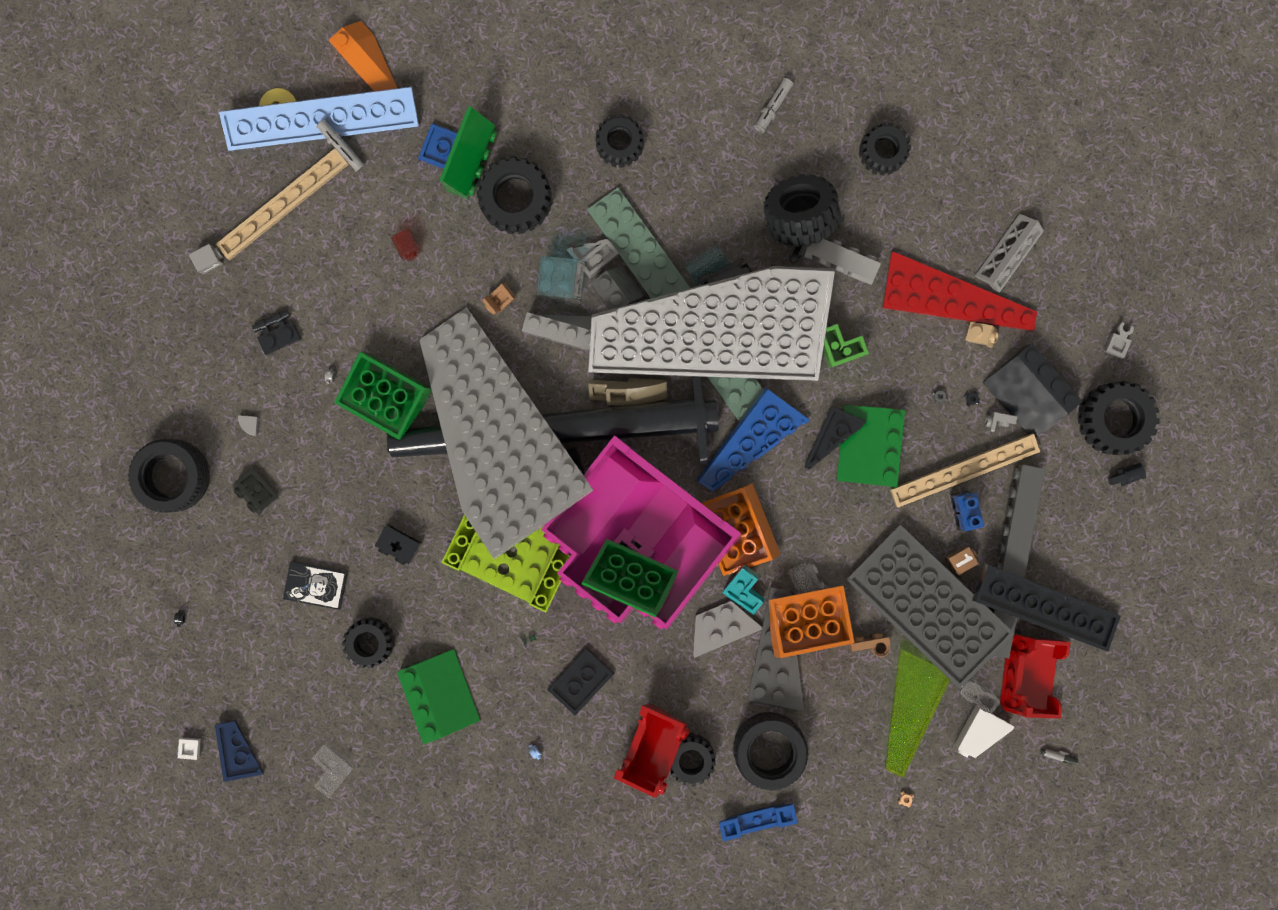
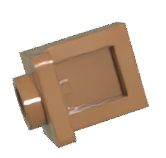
(499, 299)

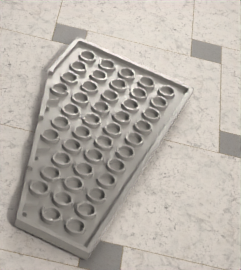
(735, 327)
(499, 446)

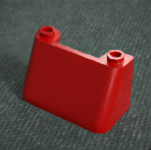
(1030, 677)
(652, 751)

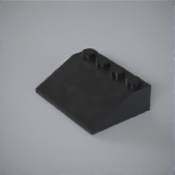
(1032, 391)

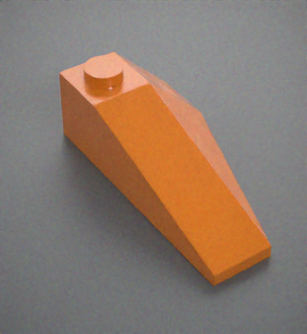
(363, 54)

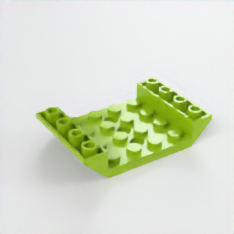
(530, 574)

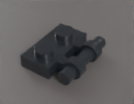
(278, 338)

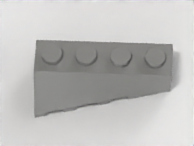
(842, 260)
(560, 328)

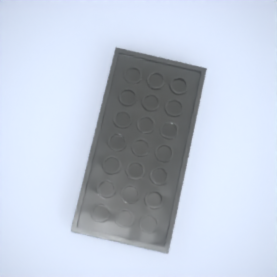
(930, 606)

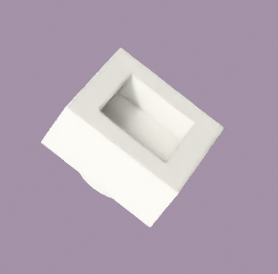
(189, 748)

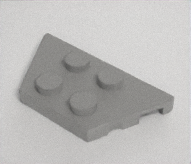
(720, 627)

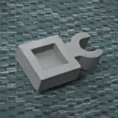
(1118, 343)

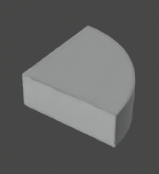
(249, 424)

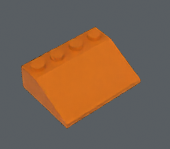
(745, 514)
(810, 622)

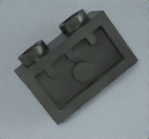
(254, 491)

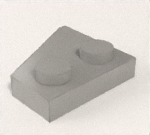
(595, 256)

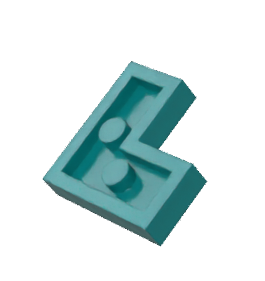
(740, 590)

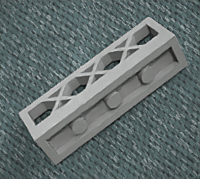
(1013, 253)

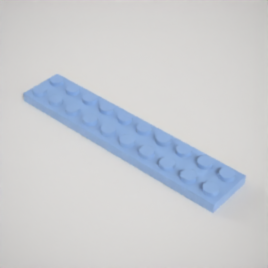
(298, 119)

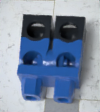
(969, 511)

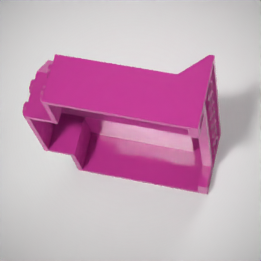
(645, 506)

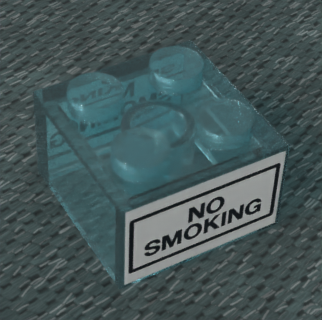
(560, 278)

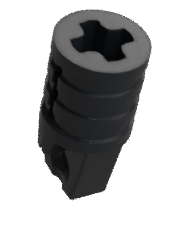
(1128, 475)

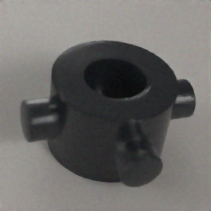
(972, 399)
(179, 618)

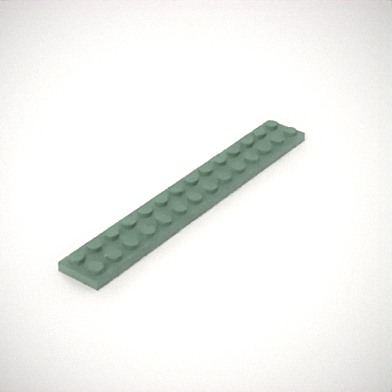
(659, 278)

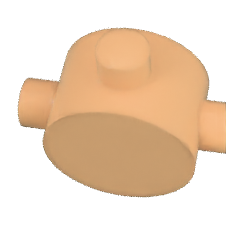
(905, 799)

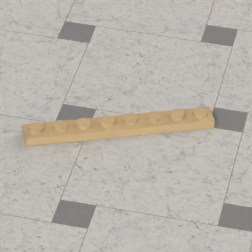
(282, 204)
(964, 470)

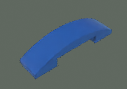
(757, 820)

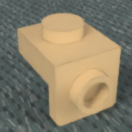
(982, 334)

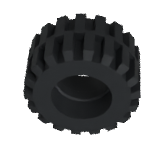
(619, 124)
(895, 137)
(353, 648)
(703, 771)

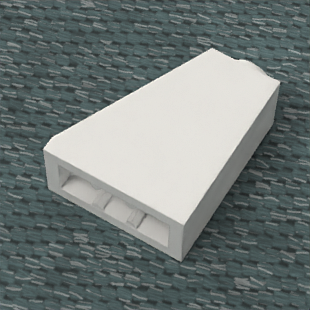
(981, 732)

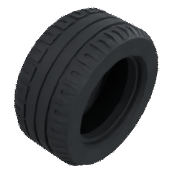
(141, 475)
(775, 778)

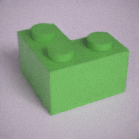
(840, 352)

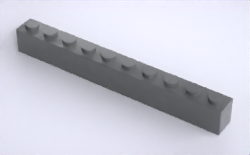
(1018, 533)

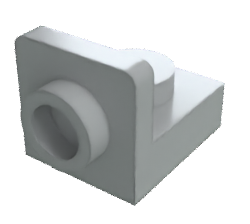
(1002, 419)

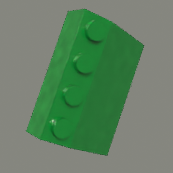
(468, 154)
(382, 395)
(875, 449)
(631, 578)
(438, 696)

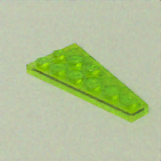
(915, 700)

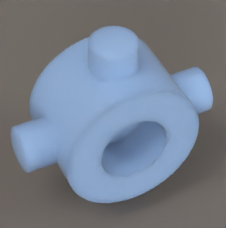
(534, 751)

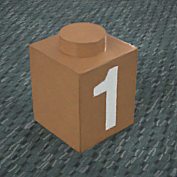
(962, 560)

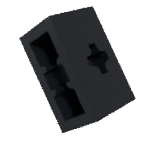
(392, 535)

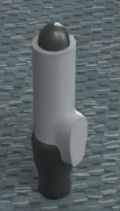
(1060, 755)

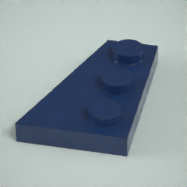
(235, 753)

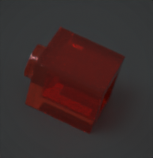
(406, 245)

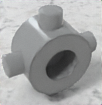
(329, 376)

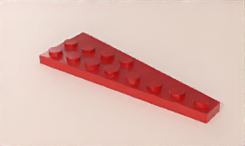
(930, 292)

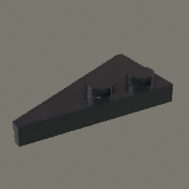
(835, 431)

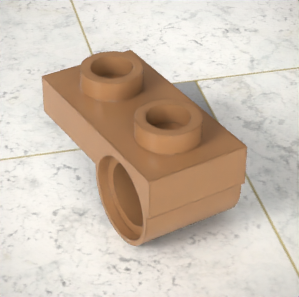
(870, 643)

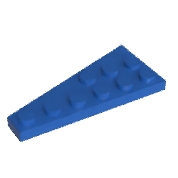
(756, 434)

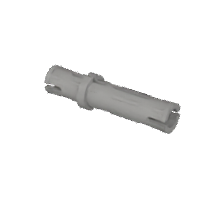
(769, 111)
(334, 138)

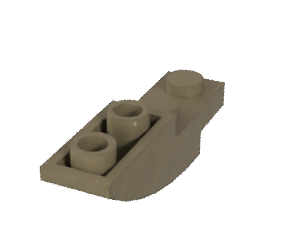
(628, 393)

